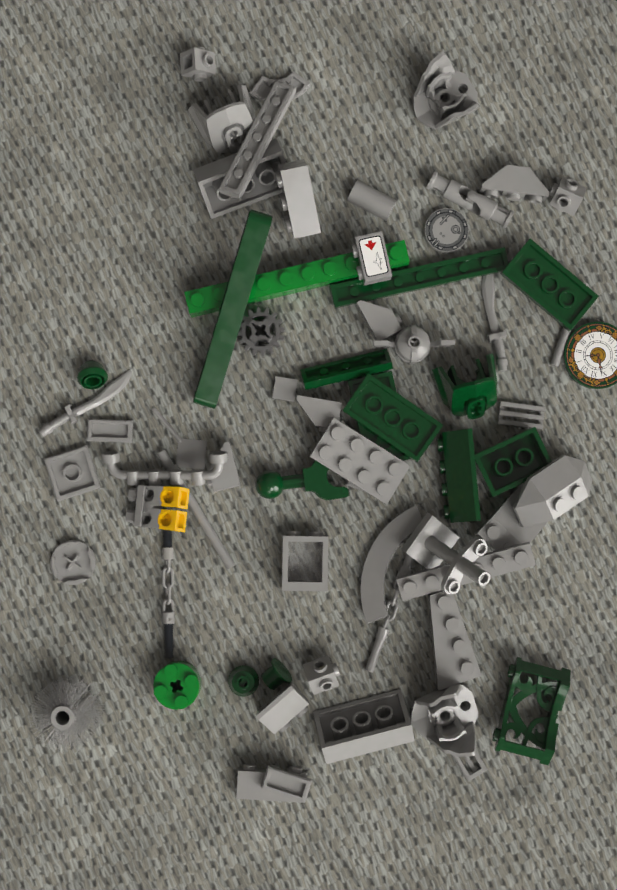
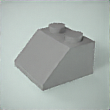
(282, 708)

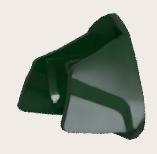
(470, 397)

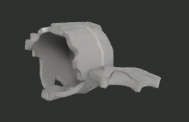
(410, 353)

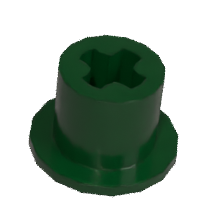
(276, 674)

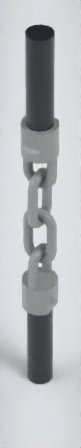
(168, 617)

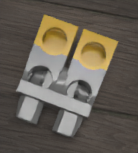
(150, 505)

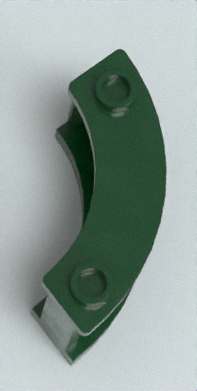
(547, 738)

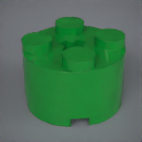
(164, 688)

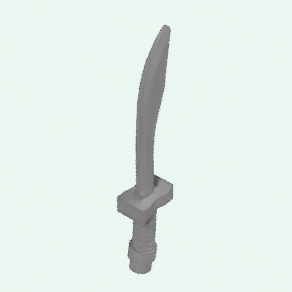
(488, 294)
(107, 393)

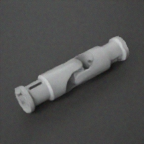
(474, 201)

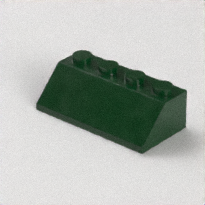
(459, 476)

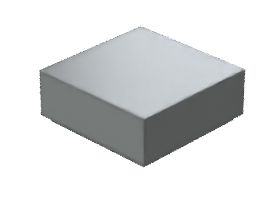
(285, 389)

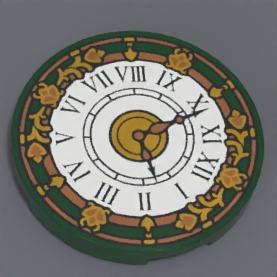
(592, 355)

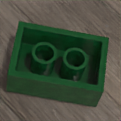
(511, 462)

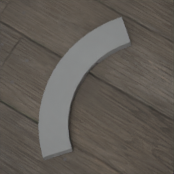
(379, 559)

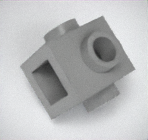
(198, 64)
(567, 195)
(321, 674)

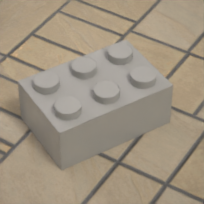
(297, 199)

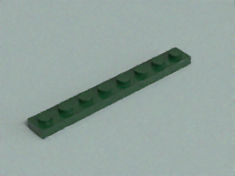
(421, 277)

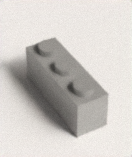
(251, 779)

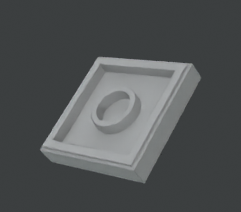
(72, 473)

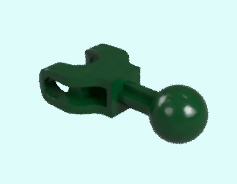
(313, 479)

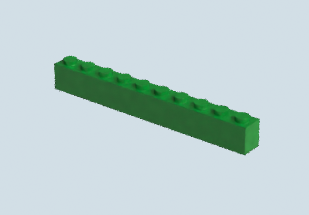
(292, 279)

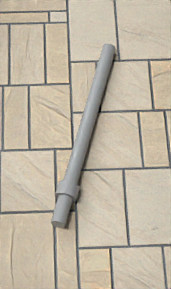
(200, 516)

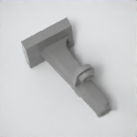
(434, 542)

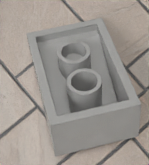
(503, 527)

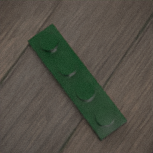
(346, 369)

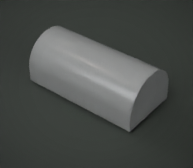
(371, 200)

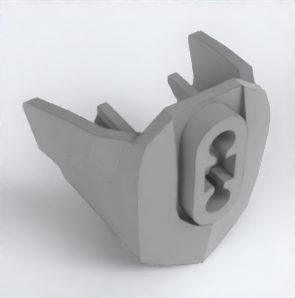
(439, 83)
(225, 124)
(452, 730)

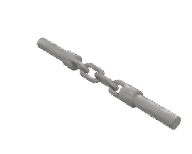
(383, 631)

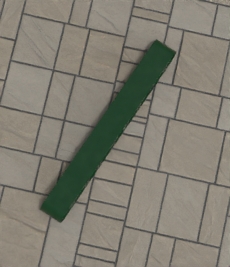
(232, 308)

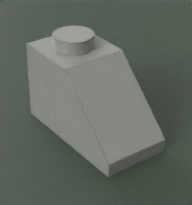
(380, 320)
(319, 410)
(229, 476)

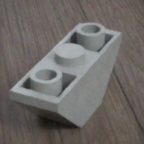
(515, 183)

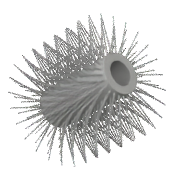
(60, 719)

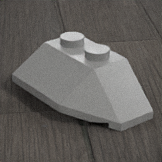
(553, 491)

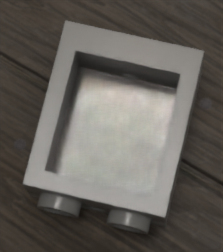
(305, 560)

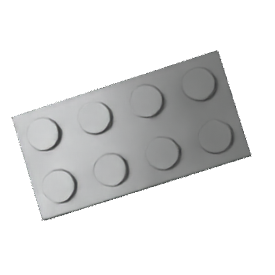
(359, 461)

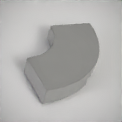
(265, 84)

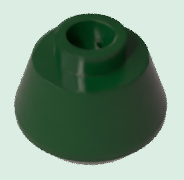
(92, 375)
(248, 675)

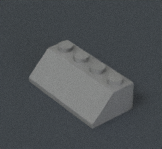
(260, 187)
(363, 726)

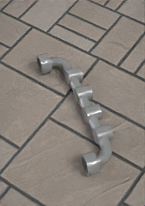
(156, 476)

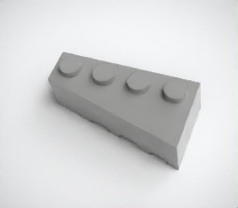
(450, 642)

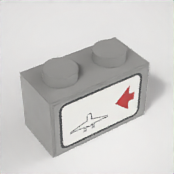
(372, 258)

